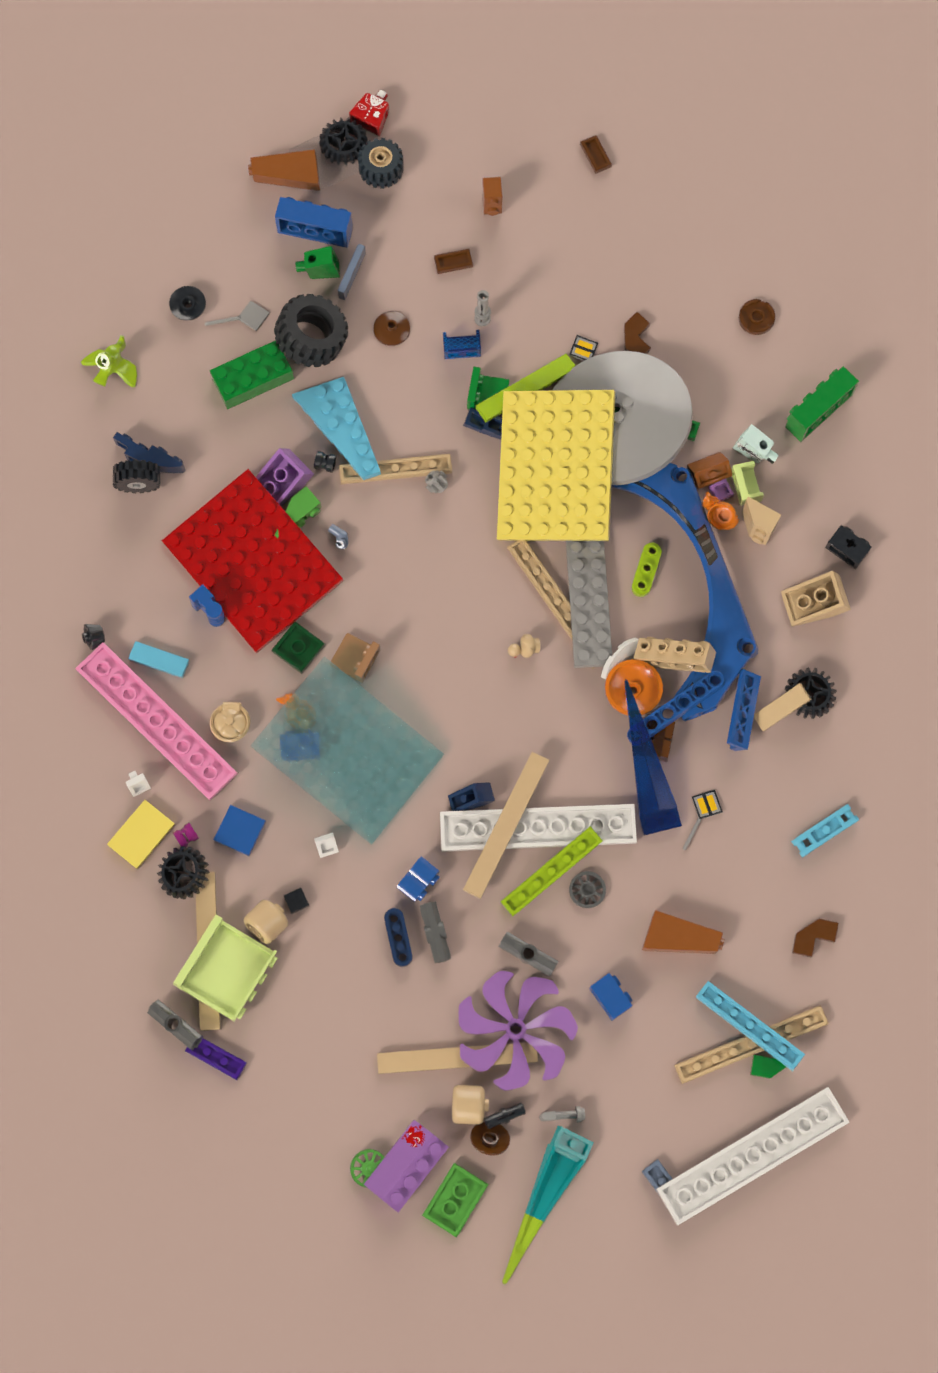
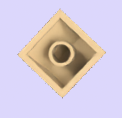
(759, 520)

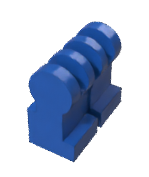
(204, 600)

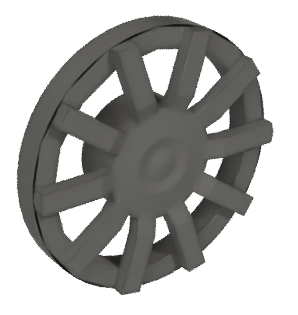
(587, 889)

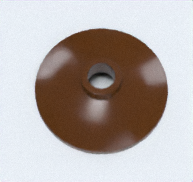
(395, 335)
(497, 1136)

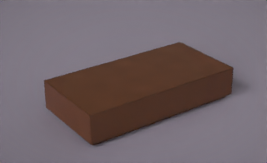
(595, 154)
(453, 261)

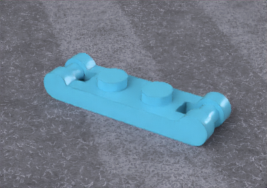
(825, 830)

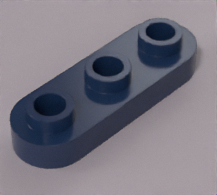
(394, 929)

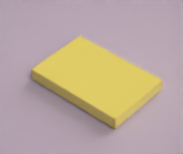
(141, 834)

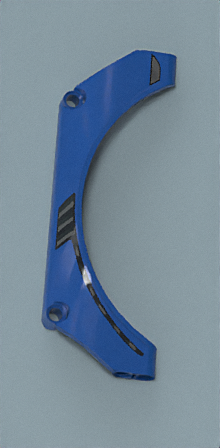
(727, 621)

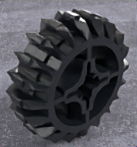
(335, 134)
(825, 691)
(187, 855)

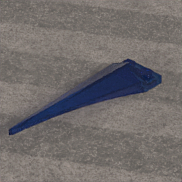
(654, 797)

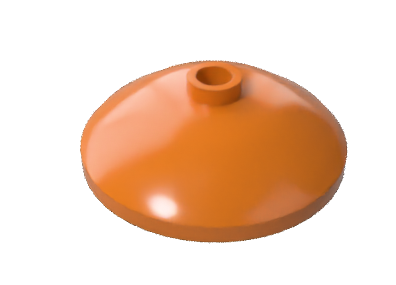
(642, 678)

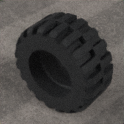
(319, 313)

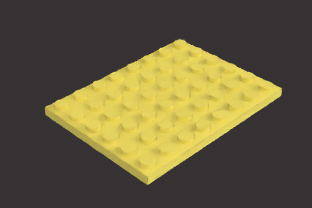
(556, 465)

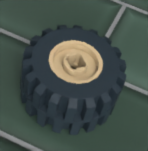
(380, 163)

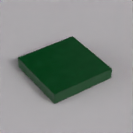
(298, 647)

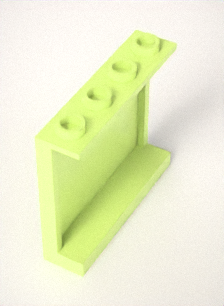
(225, 969)

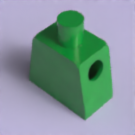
(320, 263)

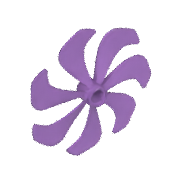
(484, 1058)

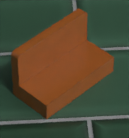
(710, 470)

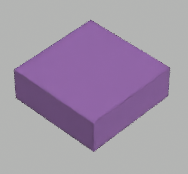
(721, 490)

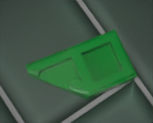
(765, 1067)

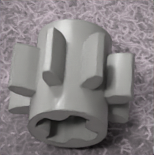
(436, 481)

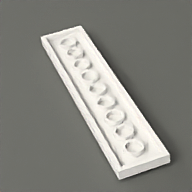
(539, 826)
(752, 1156)

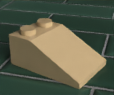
(815, 599)

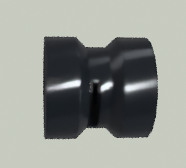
(325, 461)

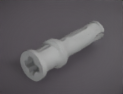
(482, 308)

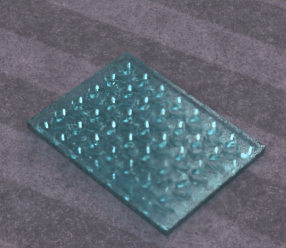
(347, 750)

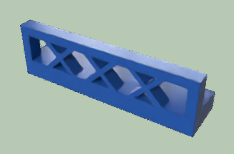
(743, 710)

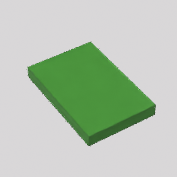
(455, 1200)

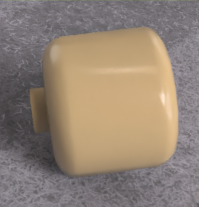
(266, 921)
(469, 1104)

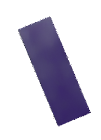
(218, 1058)

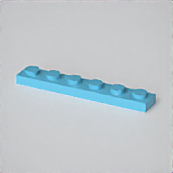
(750, 1026)

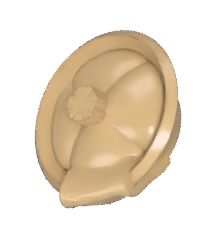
(230, 722)

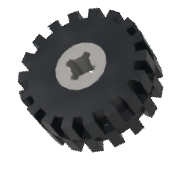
(136, 476)

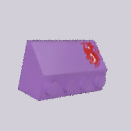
(406, 1165)

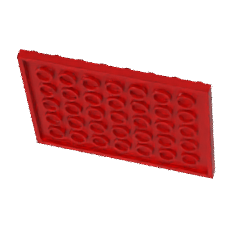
(249, 571)

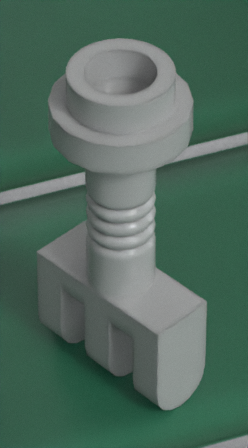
(578, 1114)

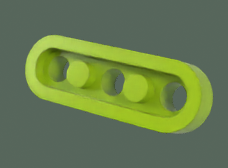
(643, 576)

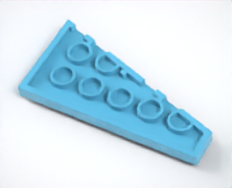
(338, 419)

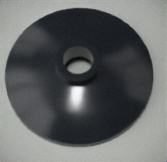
(184, 296)

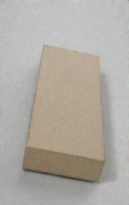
(782, 707)

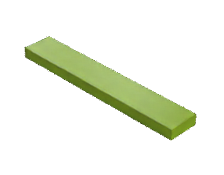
(534, 382)
(551, 871)

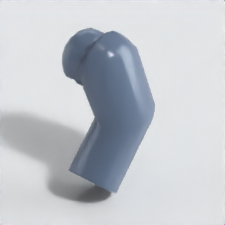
(341, 536)

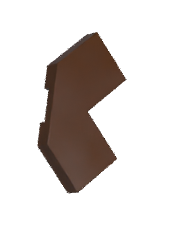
(632, 330)
(805, 939)

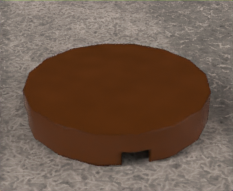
(756, 317)

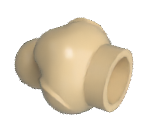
(527, 647)

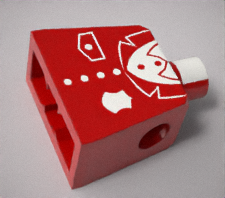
(371, 112)

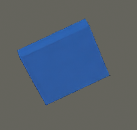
(239, 830)

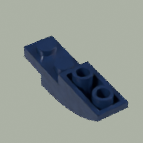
(156, 455)

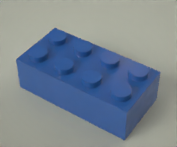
(314, 222)

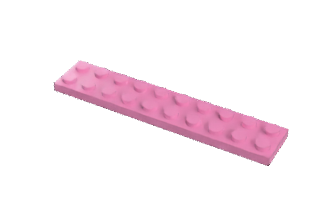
(156, 721)

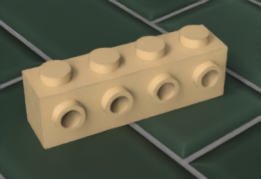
(676, 654)

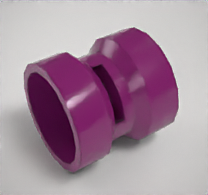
(189, 832)

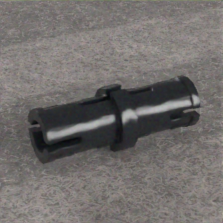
(516, 1111)

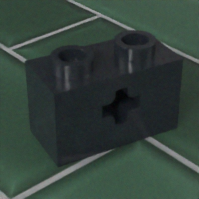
(852, 555)

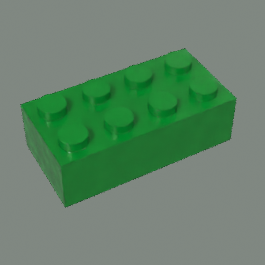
(251, 374)
(822, 403)

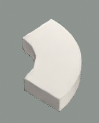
(625, 652)

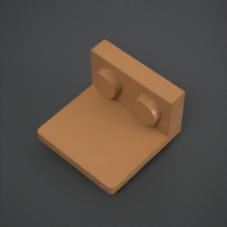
(356, 657)

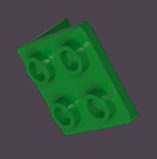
(483, 387)

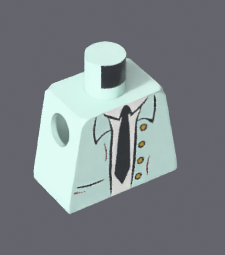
(755, 445)

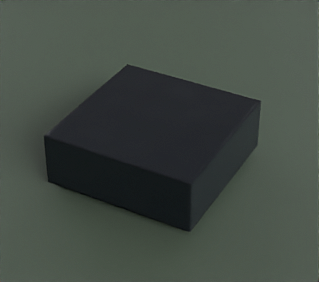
(296, 900)

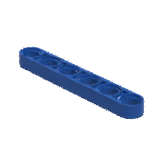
(678, 711)

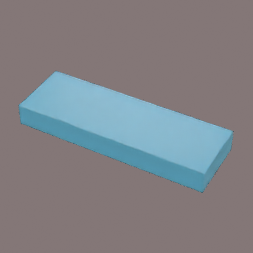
(158, 659)

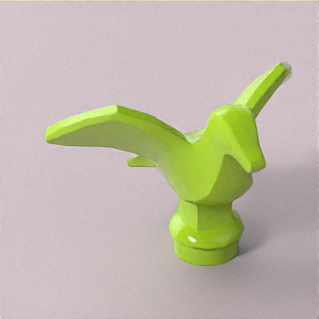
(111, 362)

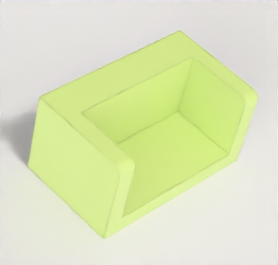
(745, 482)

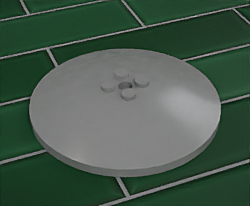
(652, 412)

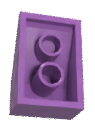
(284, 475)

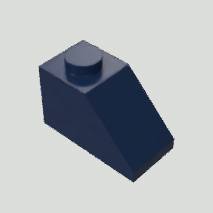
(471, 797)

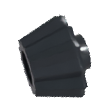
(93, 635)

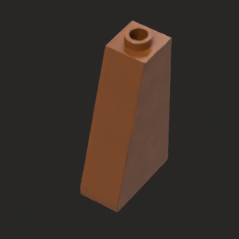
(287, 169)
(678, 935)

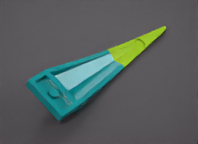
(559, 1166)

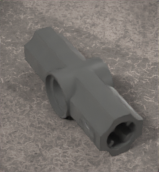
(435, 932)
(517, 946)
(183, 1032)

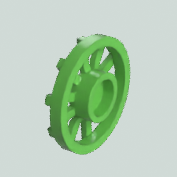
(367, 1167)

